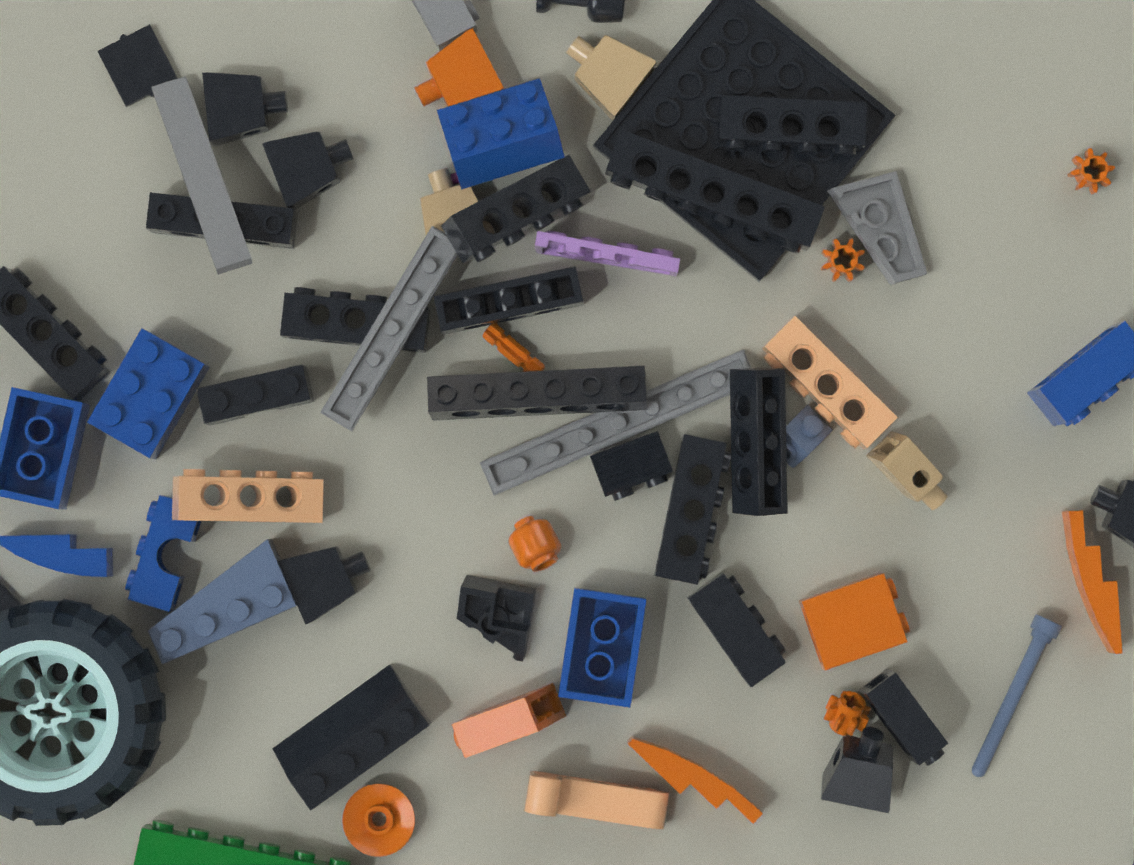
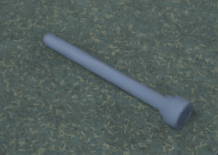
(1042, 633)

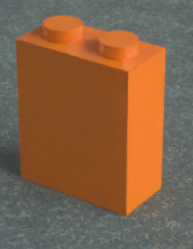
(854, 620)

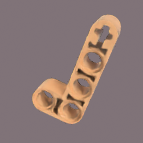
(596, 800)

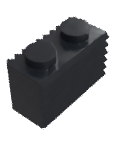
(632, 465)

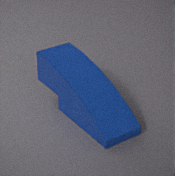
(61, 554)

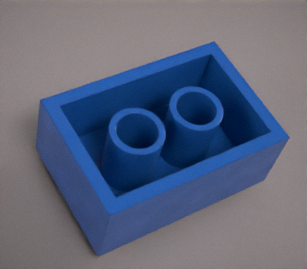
(501, 133)
(1087, 376)
(148, 394)
(40, 447)
(602, 647)

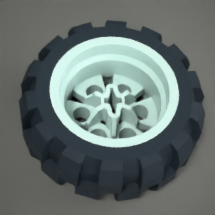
(48, 784)

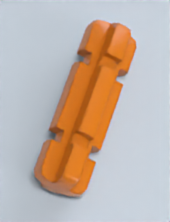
(512, 349)

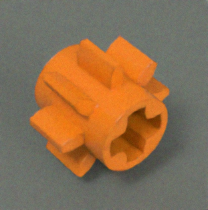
(1095, 162)
(845, 250)
(847, 713)

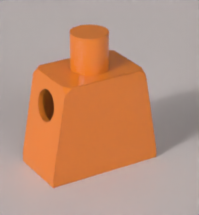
(459, 73)

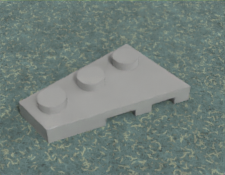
(882, 224)

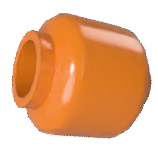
(534, 544)

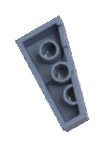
(232, 602)

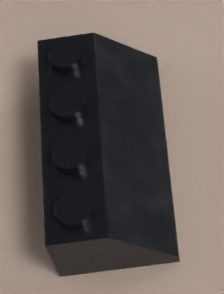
(350, 737)

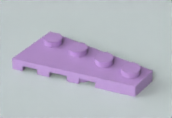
(594, 251)

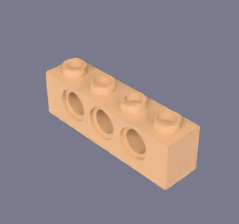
(875, 414)
(304, 507)

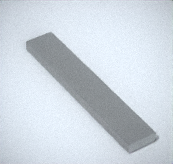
(202, 175)
(391, 330)

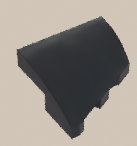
(498, 611)

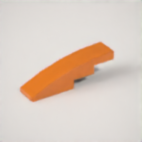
(1097, 595)
(682, 772)

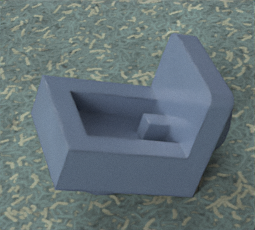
(804, 435)

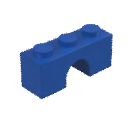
(152, 581)

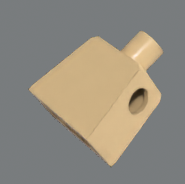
(610, 72)
(446, 201)
(899, 461)

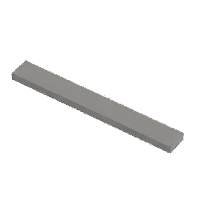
(609, 428)

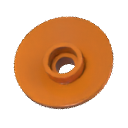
(365, 833)

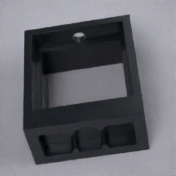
(904, 718)

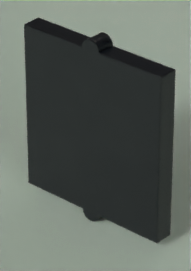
(137, 65)

